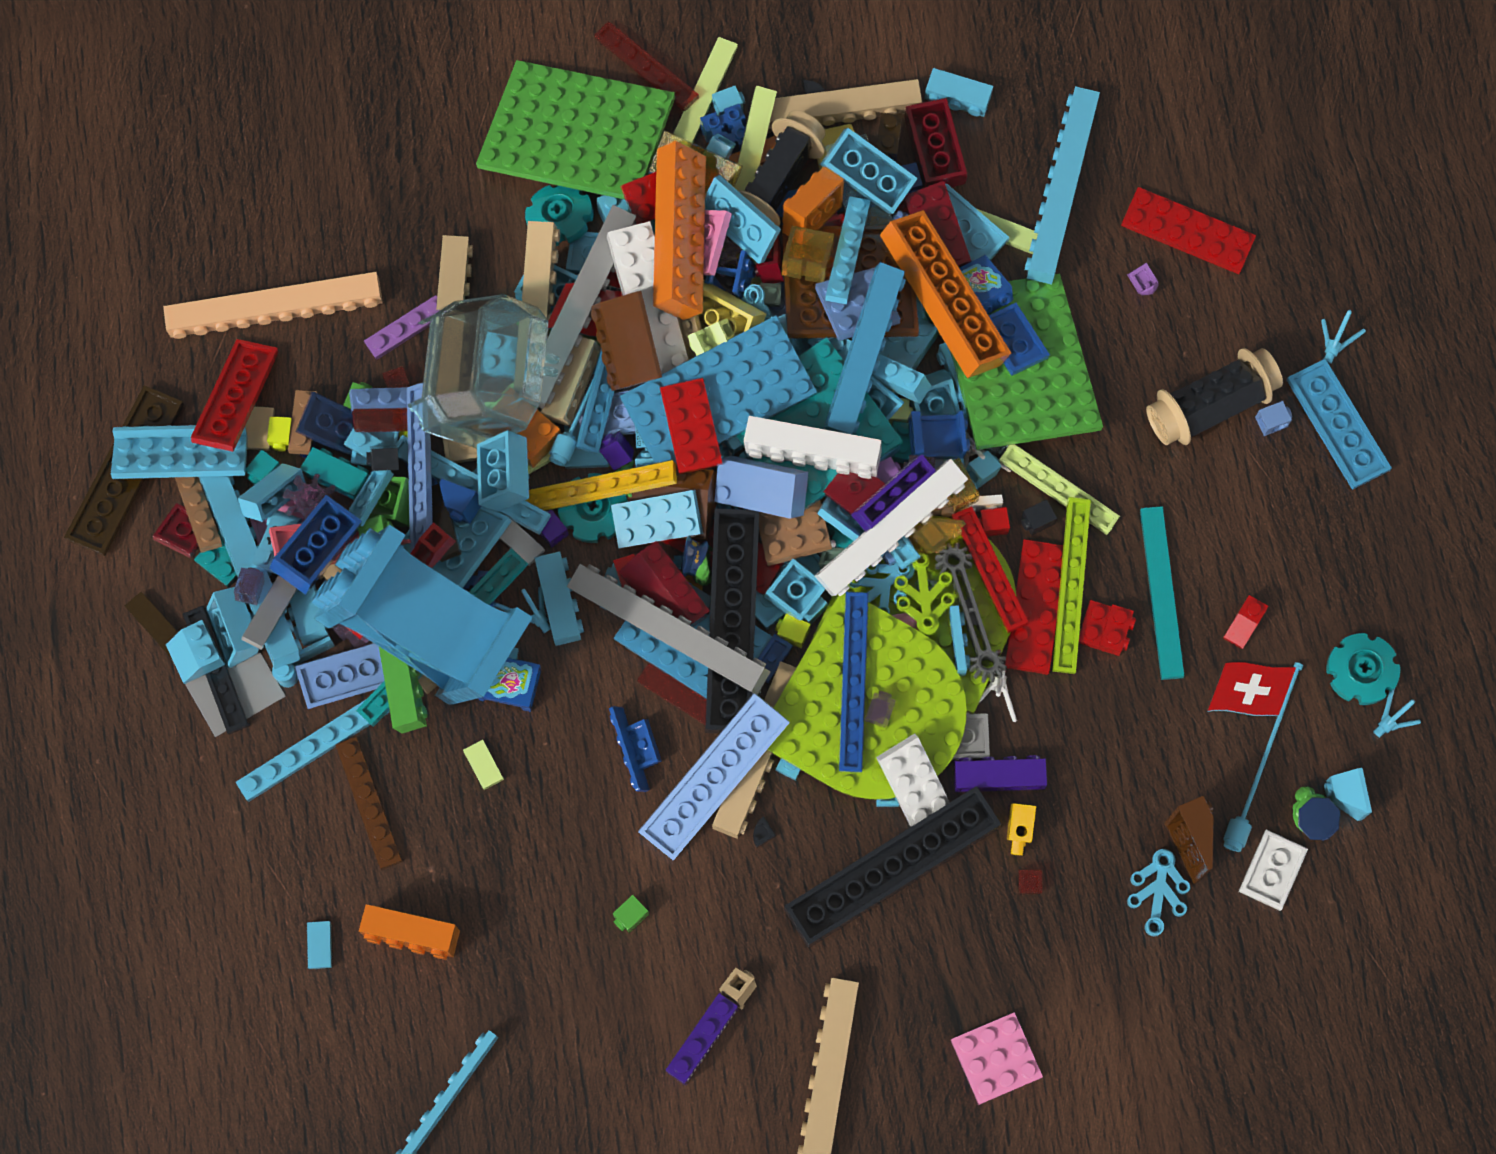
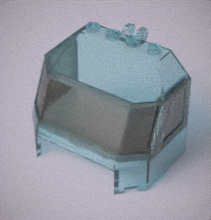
(483, 368)

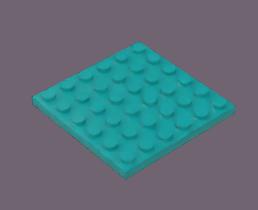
(824, 370)

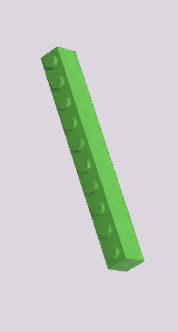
(400, 679)

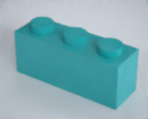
(333, 471)

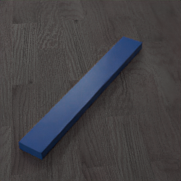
(853, 682)

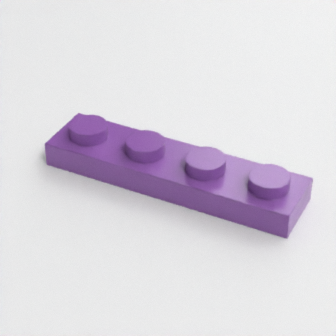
(401, 329)

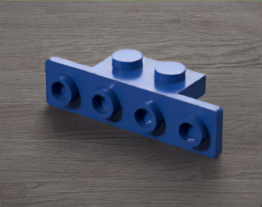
(637, 746)

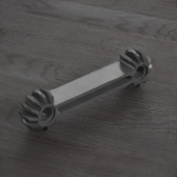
(971, 613)

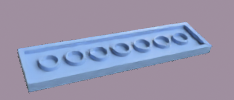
(713, 776)

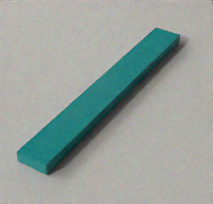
(1162, 593)

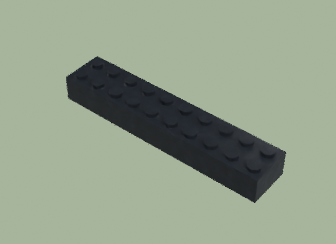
(732, 606)
(892, 867)

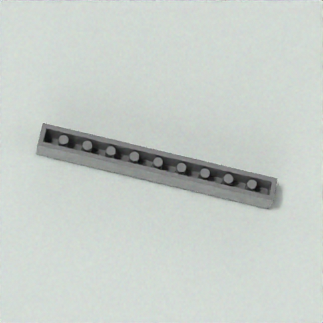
(582, 296)
(669, 629)

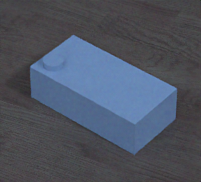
(761, 487)

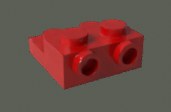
(1106, 627)

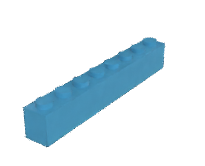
(864, 349)

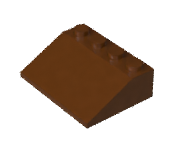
(626, 341)
(703, 482)
(1193, 836)

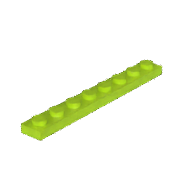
(1071, 585)

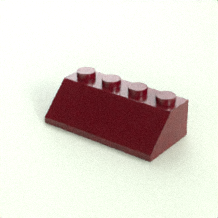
(658, 578)

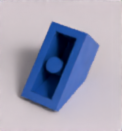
(459, 501)

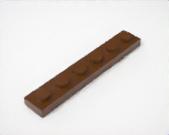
(368, 803)

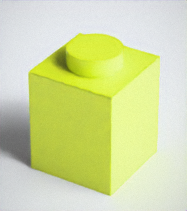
(279, 433)
(793, 630)

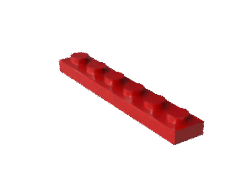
(991, 571)

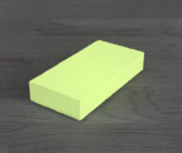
(483, 764)

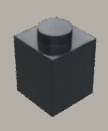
(383, 458)
(1038, 517)

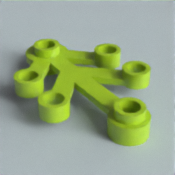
(924, 597)

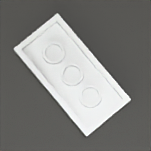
(913, 779)

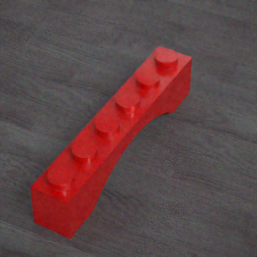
(428, 550)

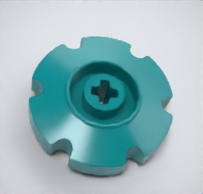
(564, 207)
(591, 524)
(1377, 661)

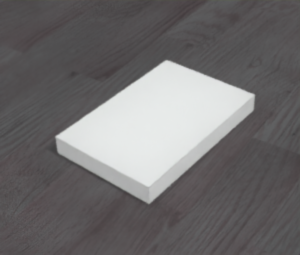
(1273, 870)

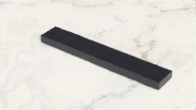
(221, 681)

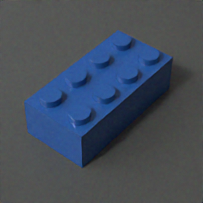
(315, 544)

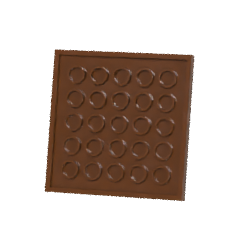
(803, 306)

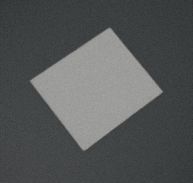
(253, 685)

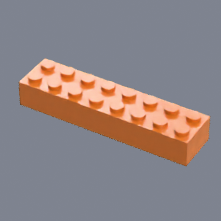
(679, 231)
(945, 294)

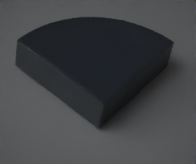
(812, 87)
(762, 832)

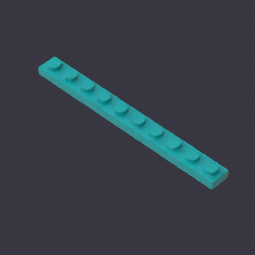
(486, 590)

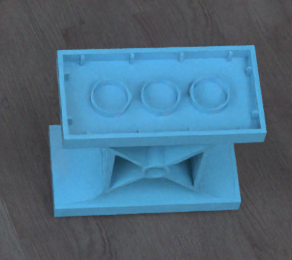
(419, 616)

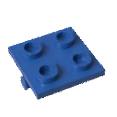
(743, 274)

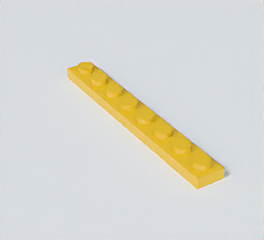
(604, 486)

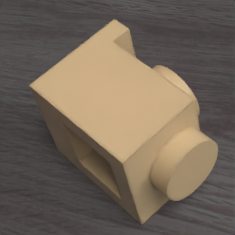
(735, 981)

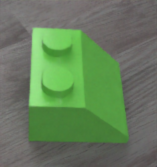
(394, 502)

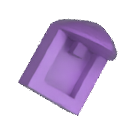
(1143, 280)

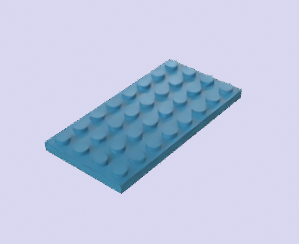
(742, 378)

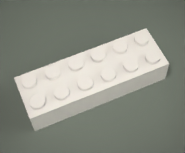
(812, 447)

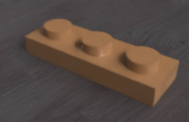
(298, 443)

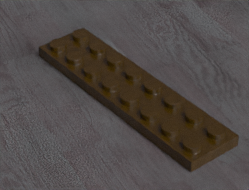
(110, 498)

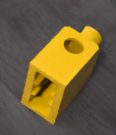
(1020, 816)

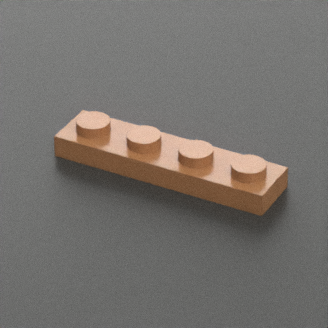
(198, 513)

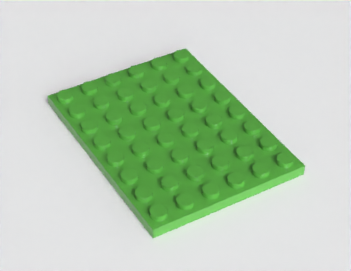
(575, 129)
(1043, 399)

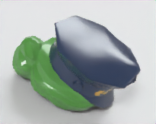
(696, 561)
(1315, 814)

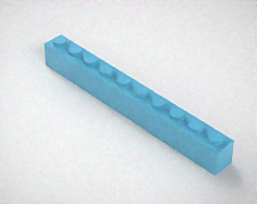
(1063, 185)
(241, 549)

